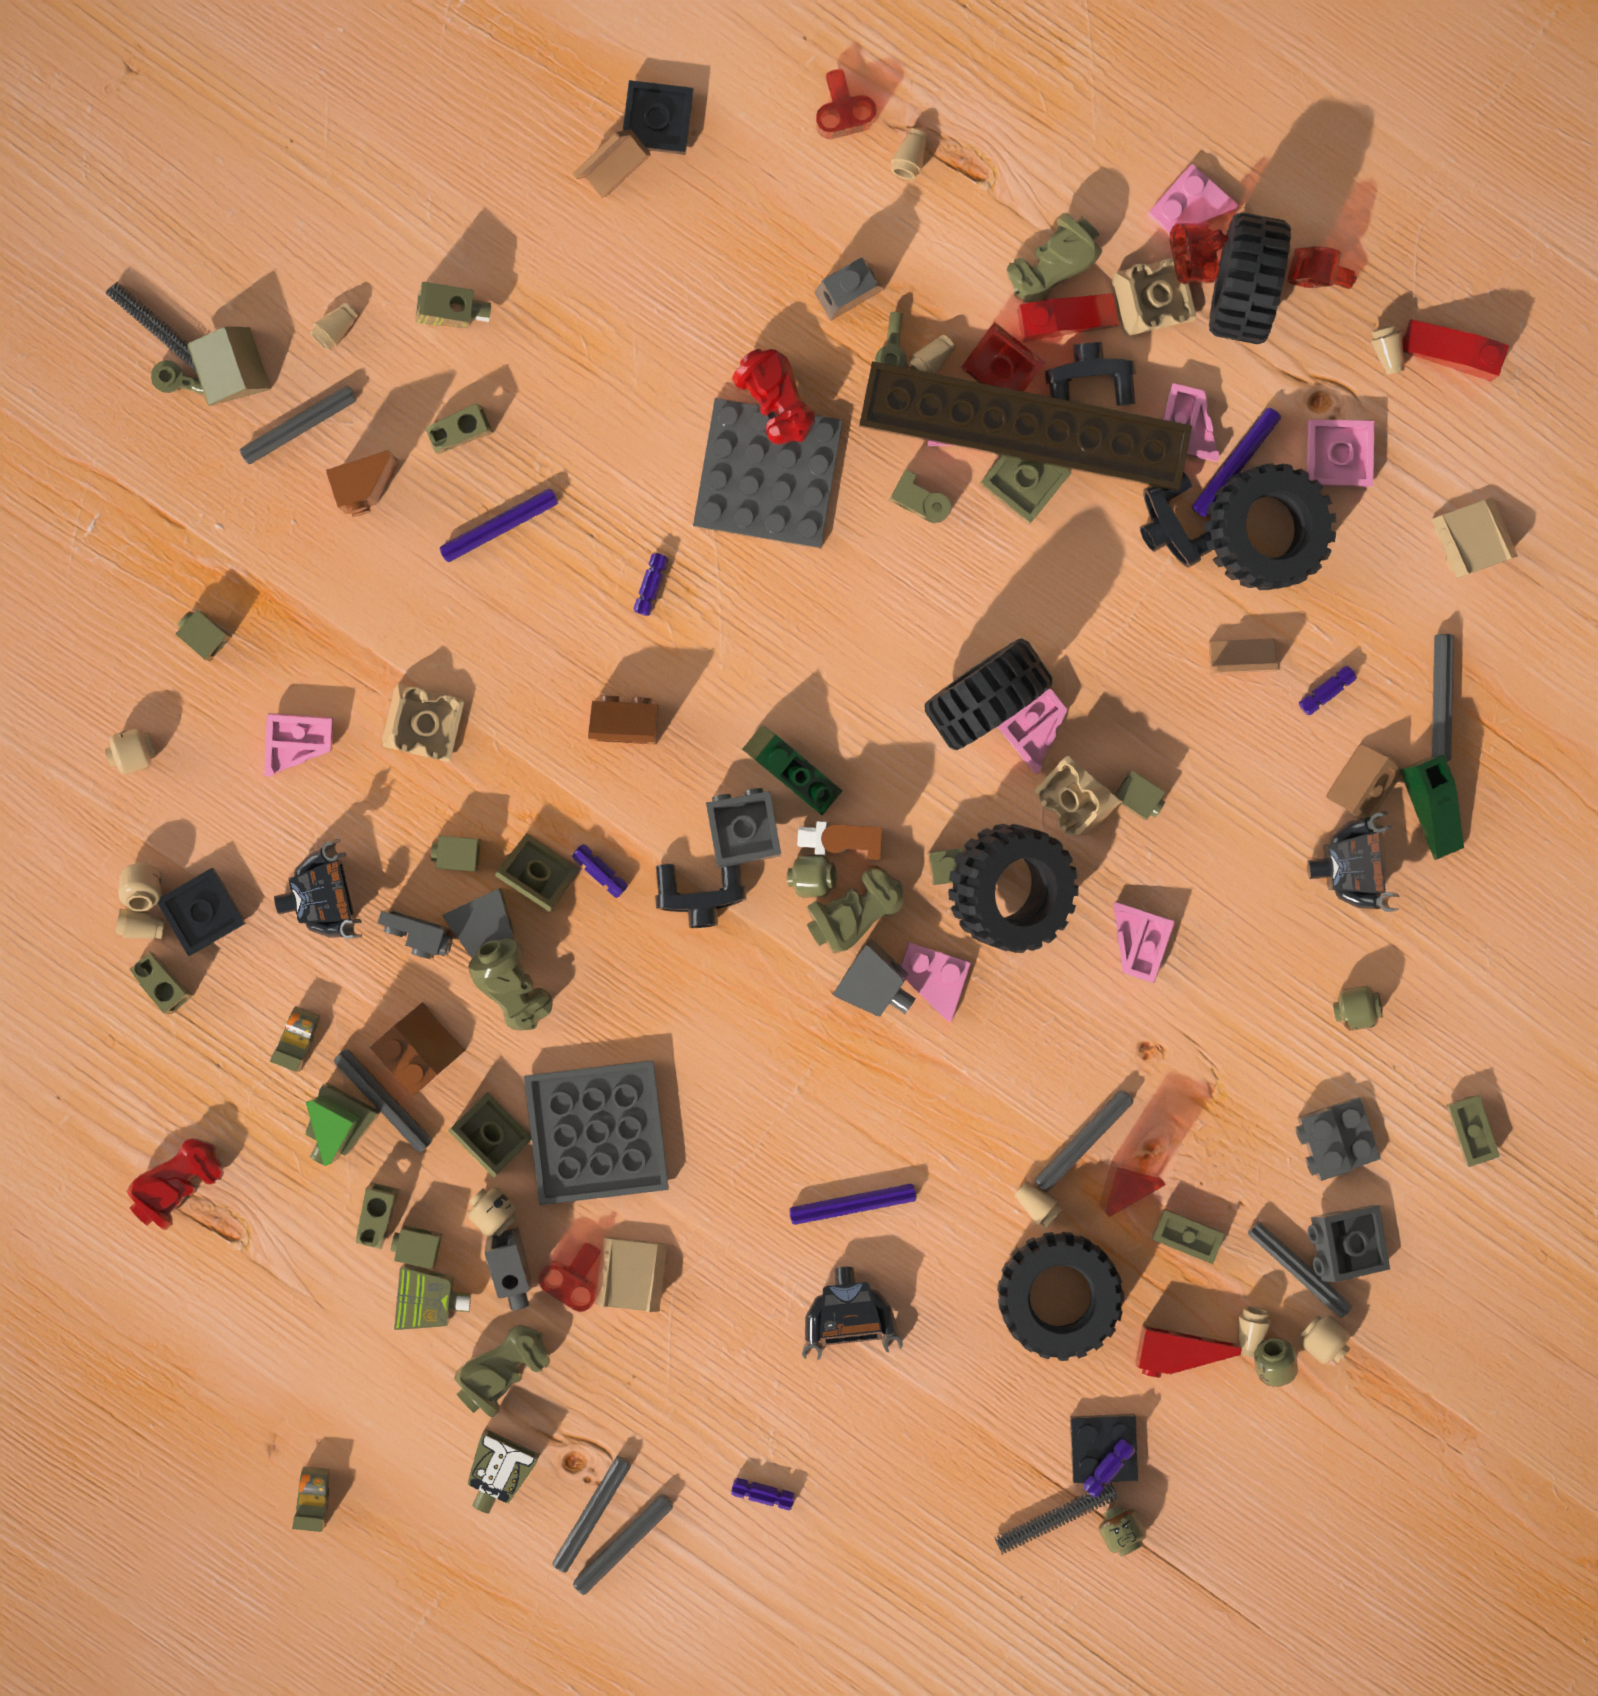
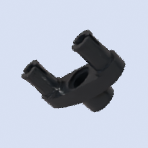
(1091, 362)
(1165, 528)
(700, 906)

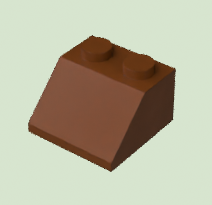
(361, 482)
(623, 721)
(417, 1049)

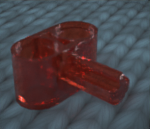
(843, 107)
(1195, 252)
(1319, 268)
(573, 1277)

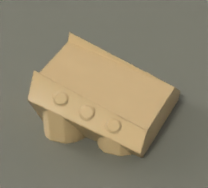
(1152, 297)
(1474, 538)
(422, 722)
(1076, 798)
(631, 1274)

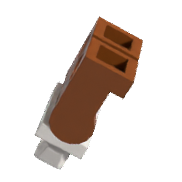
(841, 837)

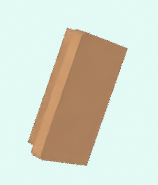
(613, 162)
(1243, 656)
(1364, 782)

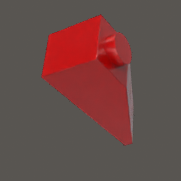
(1066, 316)
(1455, 349)
(1175, 1352)

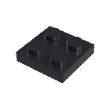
(659, 115)
(201, 911)
(1095, 1438)

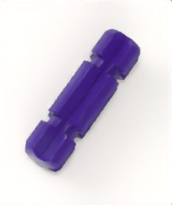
(650, 584)
(1327, 690)
(600, 870)
(1109, 1468)
(762, 1494)

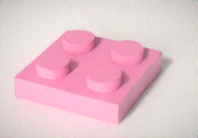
(1340, 452)

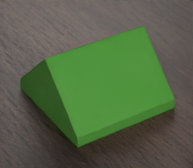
(331, 1127)

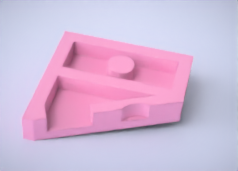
(1191, 200)
(1189, 407)
(1035, 728)
(295, 739)
(1141, 941)
(935, 977)

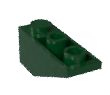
(792, 769)
(1435, 803)

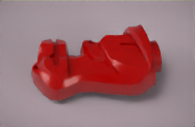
(774, 387)
(165, 1186)

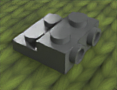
(743, 828)
(424, 937)
(1337, 1139)
(1349, 1243)

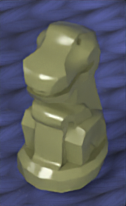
(1062, 257)
(850, 917)
(501, 977)
(491, 1373)

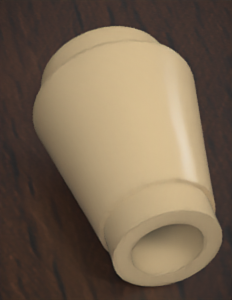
(909, 156)
(333, 326)
(1389, 348)
(932, 356)
(138, 925)
(1038, 1204)
(1252, 1329)

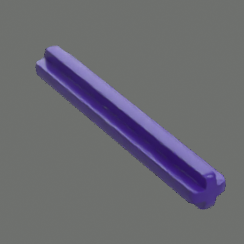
(1238, 458)
(498, 525)
(853, 1204)

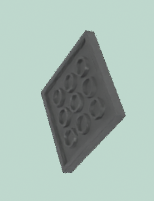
(763, 486)
(596, 1132)

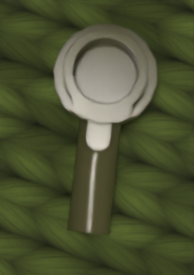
(892, 353)
(169, 377)

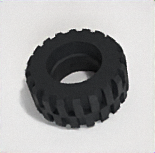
(1250, 278)
(1310, 520)
(988, 694)
(1049, 895)
(1080, 1335)

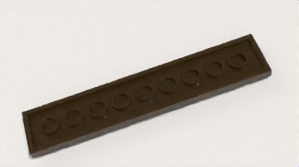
(1025, 426)

